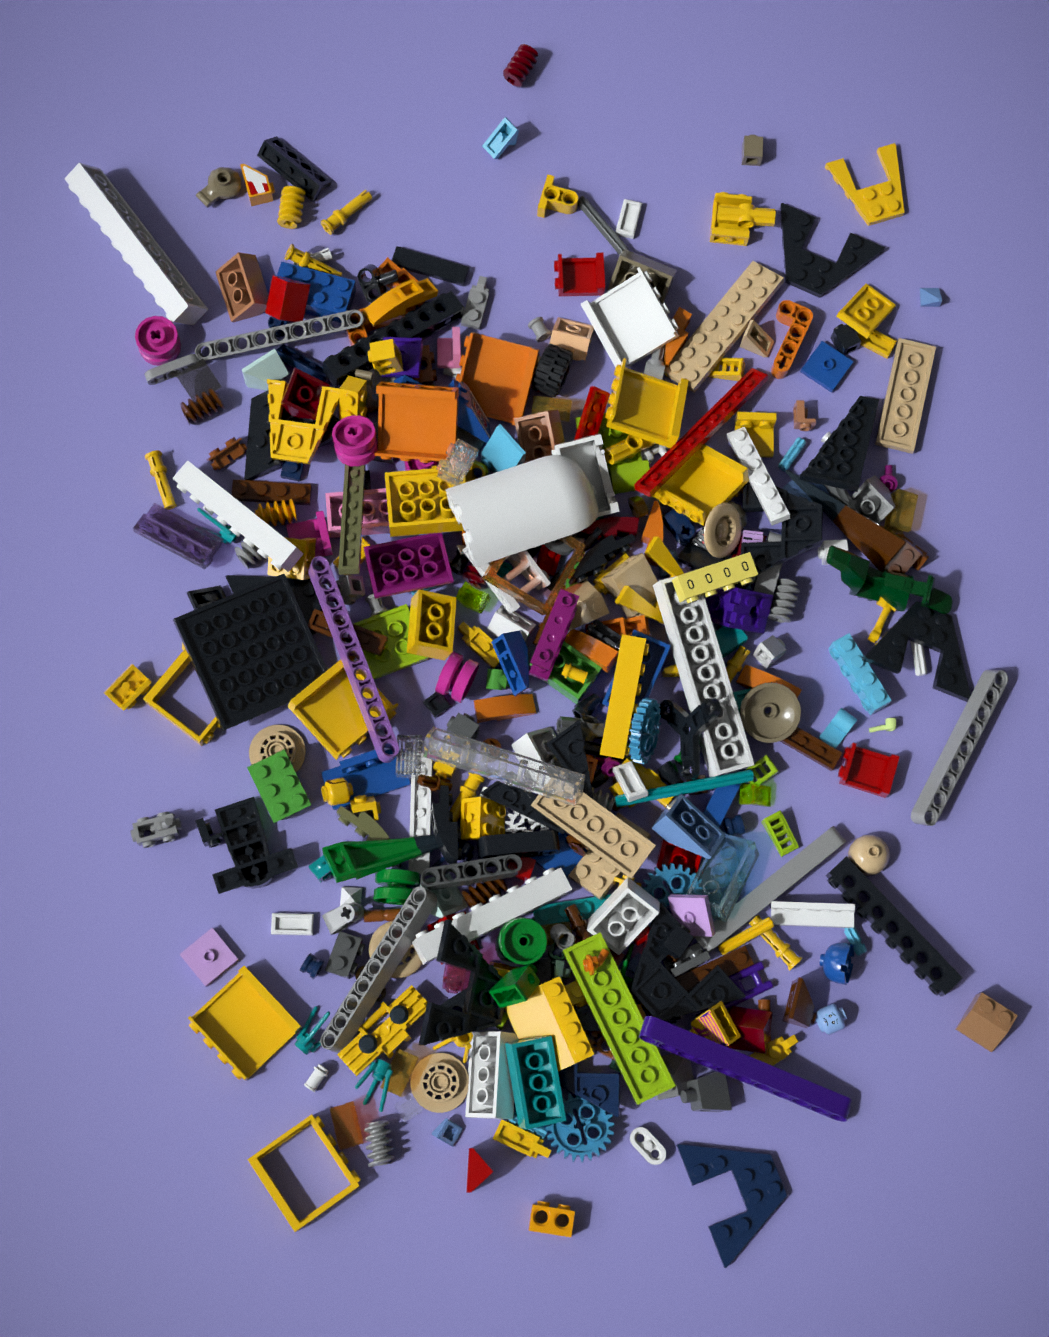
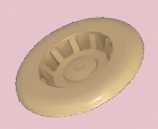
(722, 530)
(276, 745)
(405, 969)
(439, 1082)

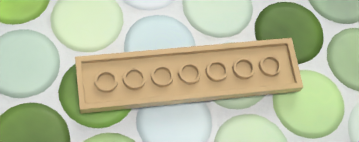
(724, 325)

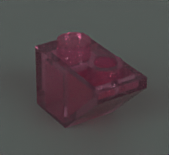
(453, 979)

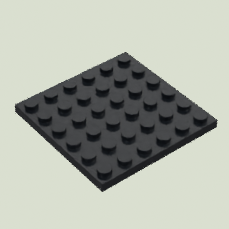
(251, 650)

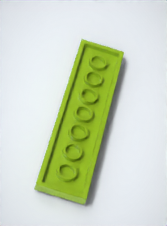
(619, 1021)

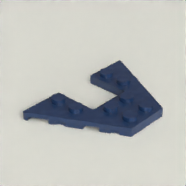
(596, 1088)
(756, 1182)

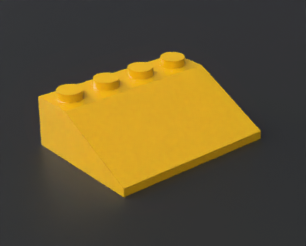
(419, 503)
(552, 1014)

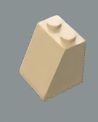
(633, 573)

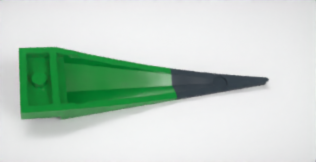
(364, 858)

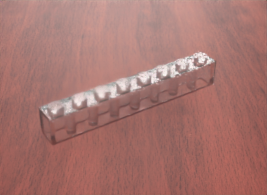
(504, 766)

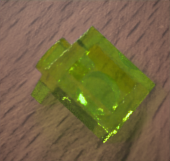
(755, 795)

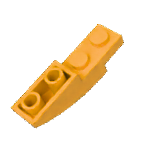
(398, 299)

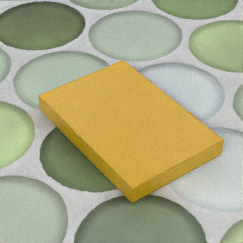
(866, 310)

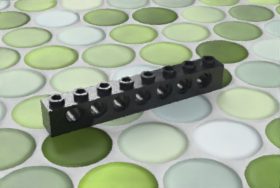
(452, 312)
(904, 929)

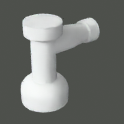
(648, 454)

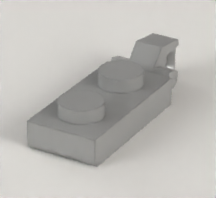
(476, 305)

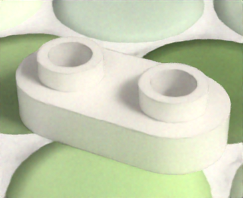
(647, 1146)

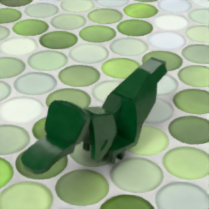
(891, 586)

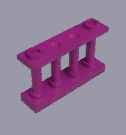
(553, 635)

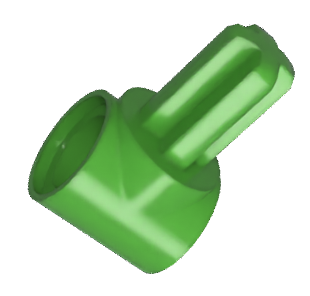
(496, 679)

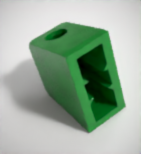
(515, 986)

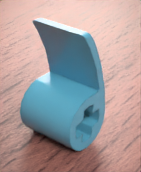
(838, 728)

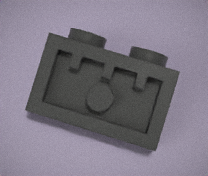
(344, 955)
(691, 958)

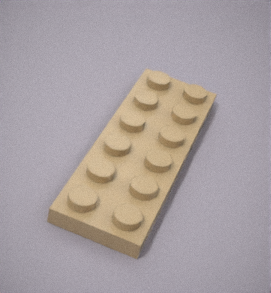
(905, 395)
(599, 831)

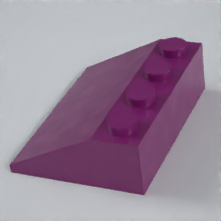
(408, 565)

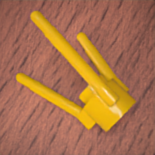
(461, 1041)

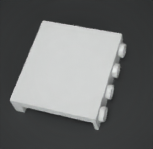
(631, 320)

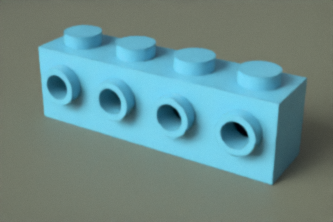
(859, 674)

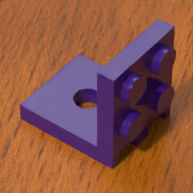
(736, 606)

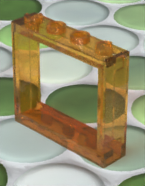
(491, 577)

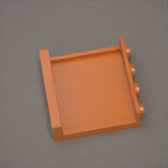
(498, 375)
(416, 421)

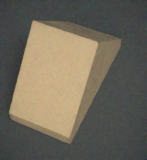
(756, 340)

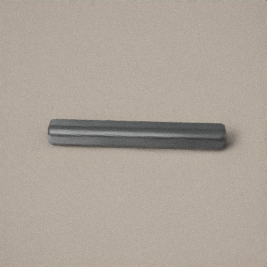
(601, 225)

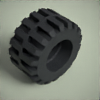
(552, 370)

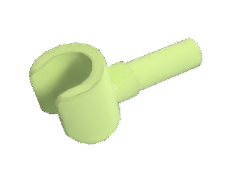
(890, 725)

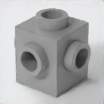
(351, 588)

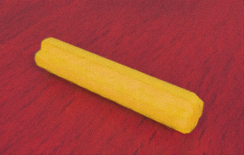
(746, 936)

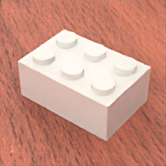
(624, 915)

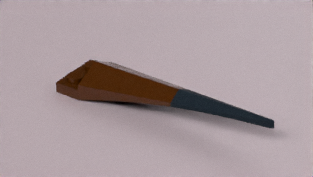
(876, 542)

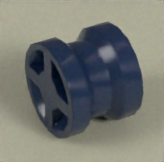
(274, 322)
(734, 825)
(312, 966)

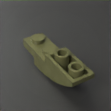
(364, 825)

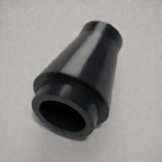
(586, 706)
(670, 773)

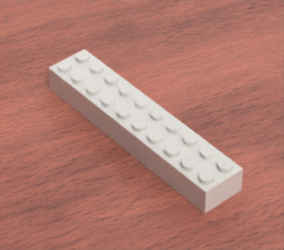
(136, 244)
(704, 677)

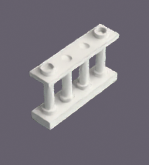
(509, 602)

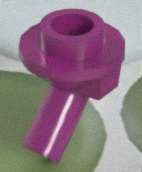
(888, 479)
(607, 765)

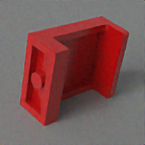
(580, 276)
(868, 770)

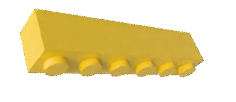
(623, 695)

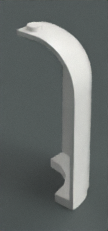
(523, 507)

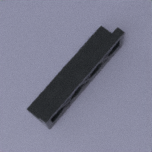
(293, 168)

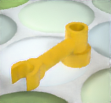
(876, 631)

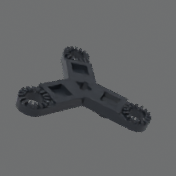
(698, 721)

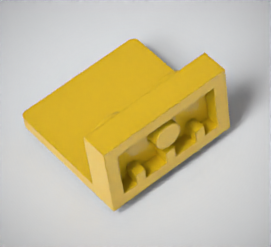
(760, 429)
(300, 569)
(481, 818)

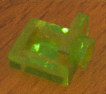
(472, 598)

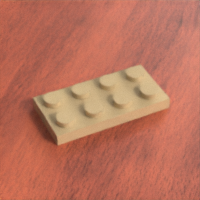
(596, 873)

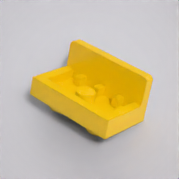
(128, 688)

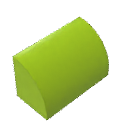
(626, 475)

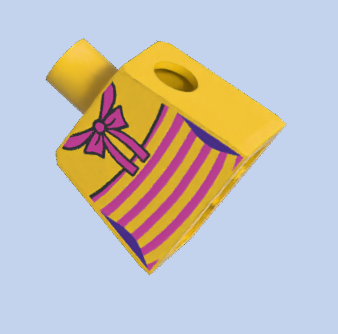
(716, 1025)

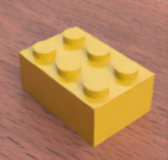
(431, 625)

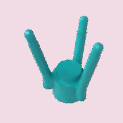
(226, 534)
(306, 1042)
(380, 1071)

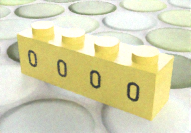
(715, 577)

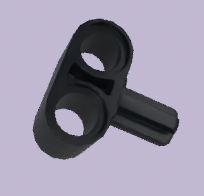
(377, 281)

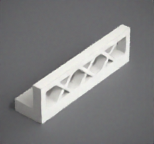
(812, 914)

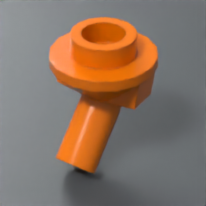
(592, 963)

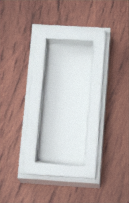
(628, 218)
(630, 781)
(292, 924)

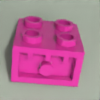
(313, 529)

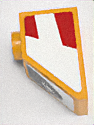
(257, 186)

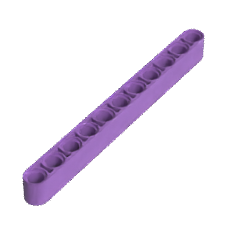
(352, 668)

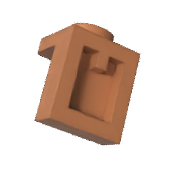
(800, 417)

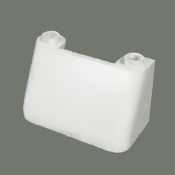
(590, 457)

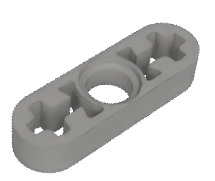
(169, 370)

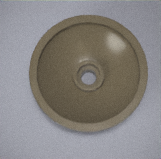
(779, 722)

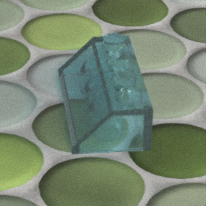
(725, 875)

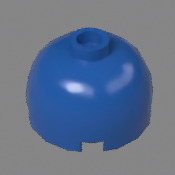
(837, 962)

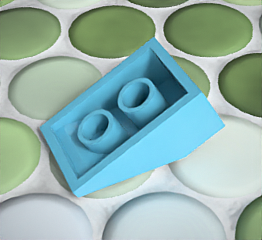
(502, 451)

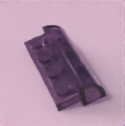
(178, 536)

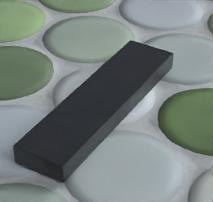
(430, 266)
(700, 558)

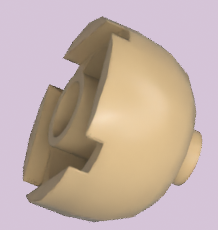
(869, 854)

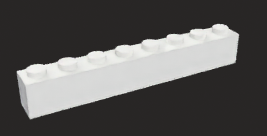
(238, 516)
(496, 912)

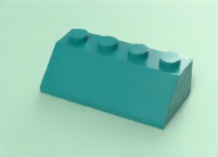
(535, 1082)

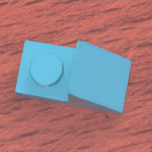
(502, 136)

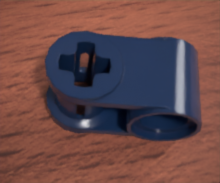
(679, 524)

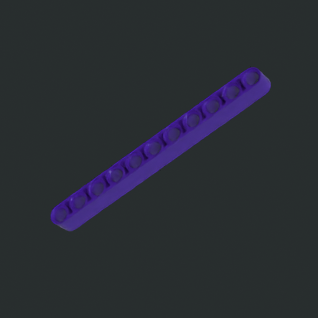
(745, 1068)

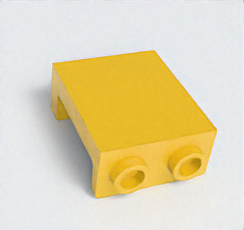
(725, 232)

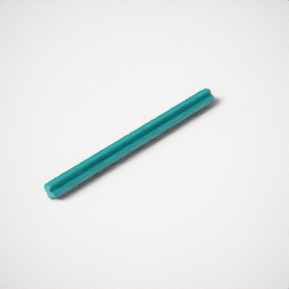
(689, 787)

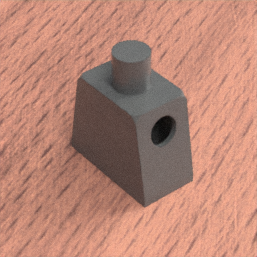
(707, 1093)

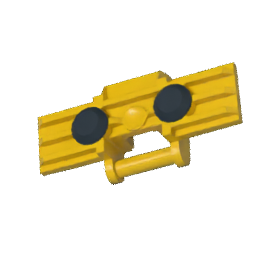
(388, 1035)

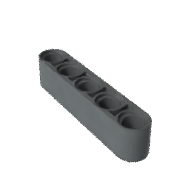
(478, 865)

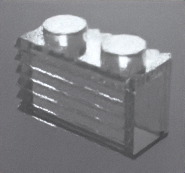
(457, 463)
(409, 758)

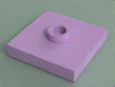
(693, 913)
(209, 957)

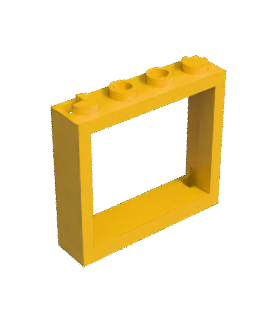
(162, 686)
(274, 1191)

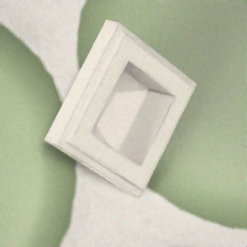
(350, 895)

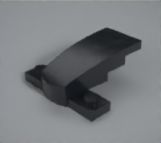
(248, 849)

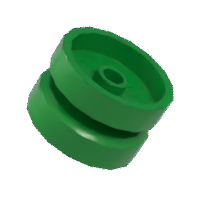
(395, 885)
(534, 945)

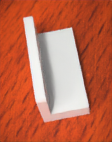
(504, 622)

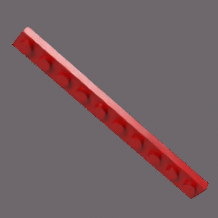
(588, 425)
(700, 432)

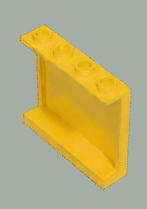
(646, 406)
(703, 484)
(332, 711)
(244, 1024)

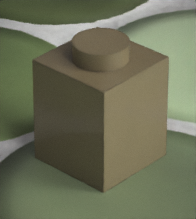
(752, 150)

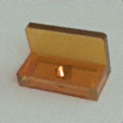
(346, 1125)

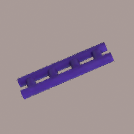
(761, 986)

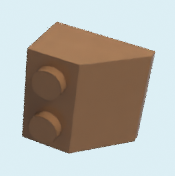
(986, 1021)

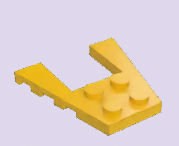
(875, 202)
(297, 440)
(632, 600)

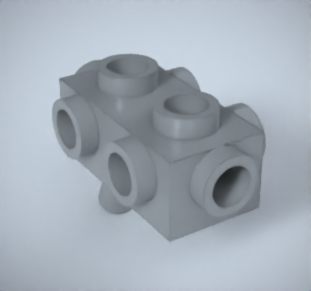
(163, 827)

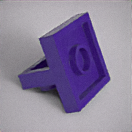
(411, 356)

